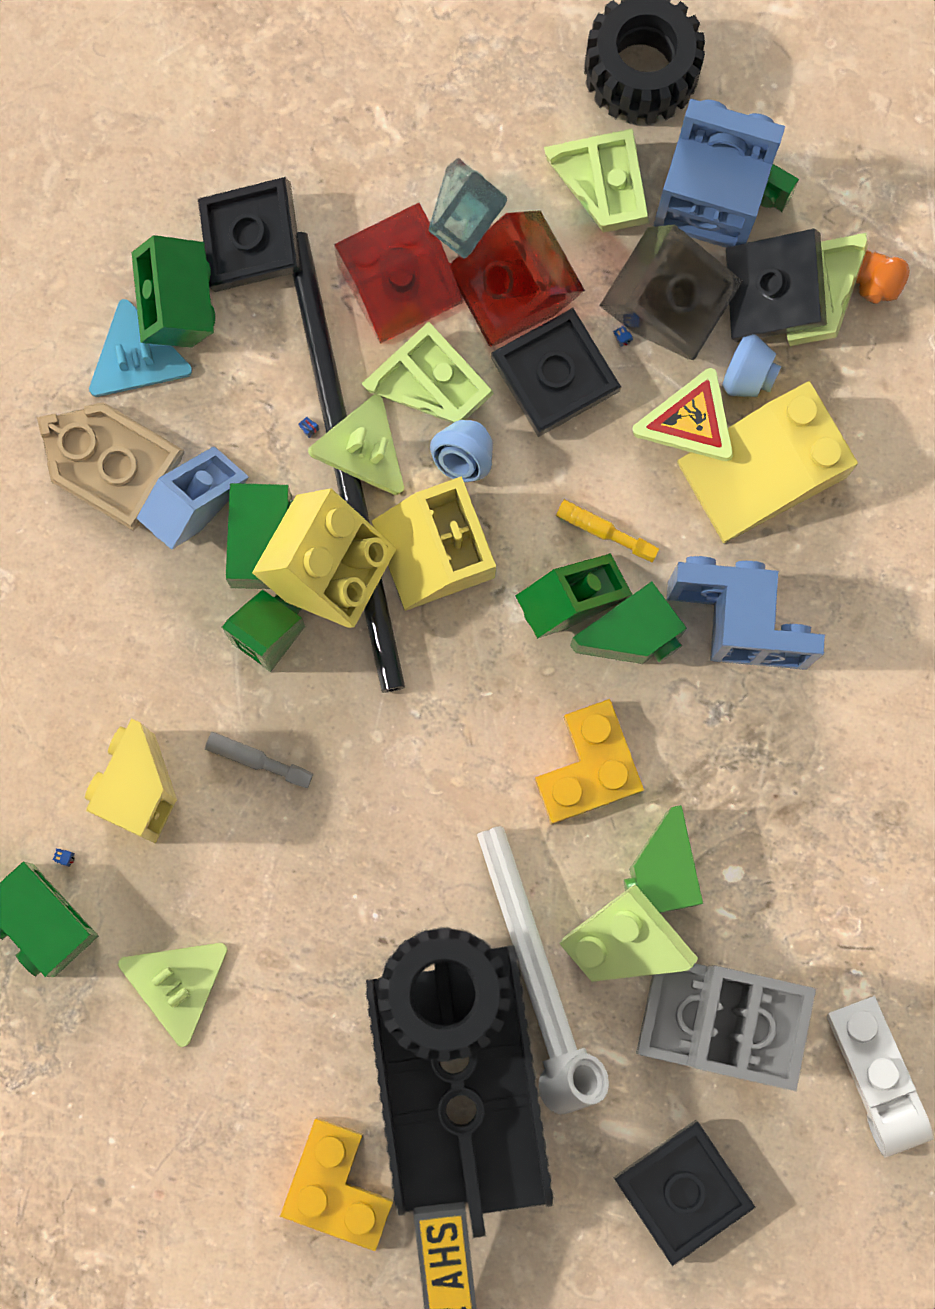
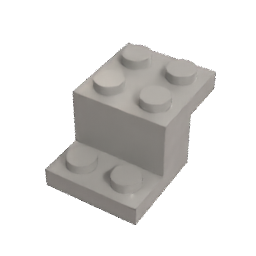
(728, 1024)

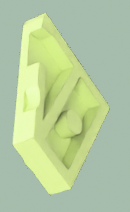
(603, 177)
(430, 378)
(627, 941)

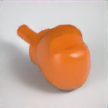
(882, 277)

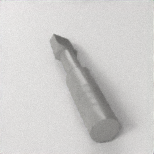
(256, 759)

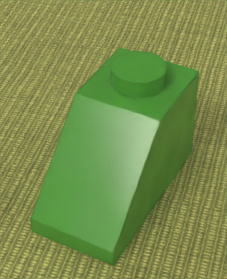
(666, 866)

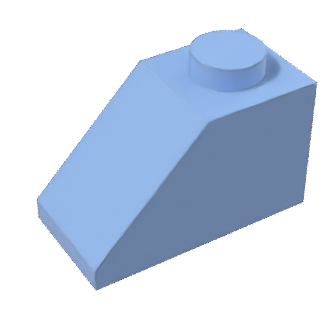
(189, 497)

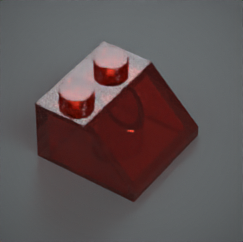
(398, 273)
(515, 276)

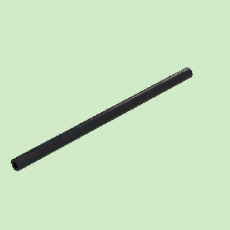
(349, 487)

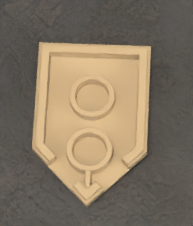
(106, 459)

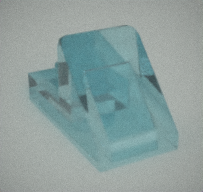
(465, 208)

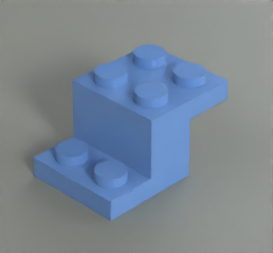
(718, 173)
(744, 614)

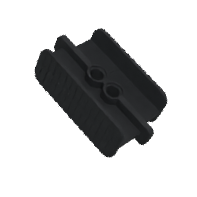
(498, 1155)

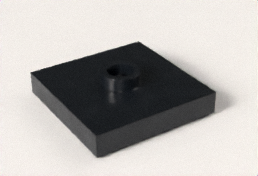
(250, 234)
(779, 285)
(555, 372)
(684, 1192)

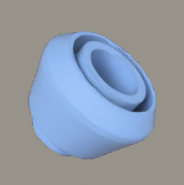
(751, 368)
(463, 450)

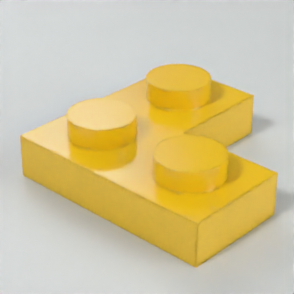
(603, 770)
(322, 1196)

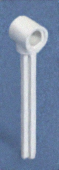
(570, 1075)

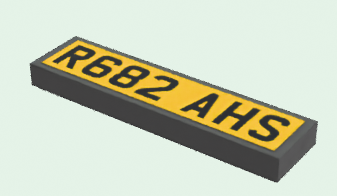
(444, 1256)

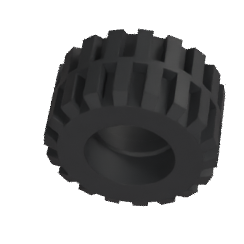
(638, 92)
(434, 1040)

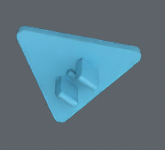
(132, 364)

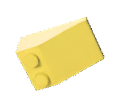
(778, 461)

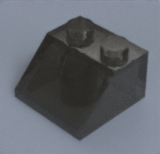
(671, 291)

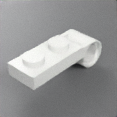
(881, 1077)

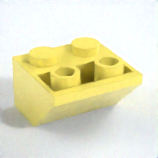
(436, 544)
(325, 558)
(135, 785)

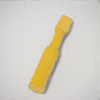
(605, 530)

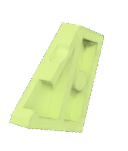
(841, 267)

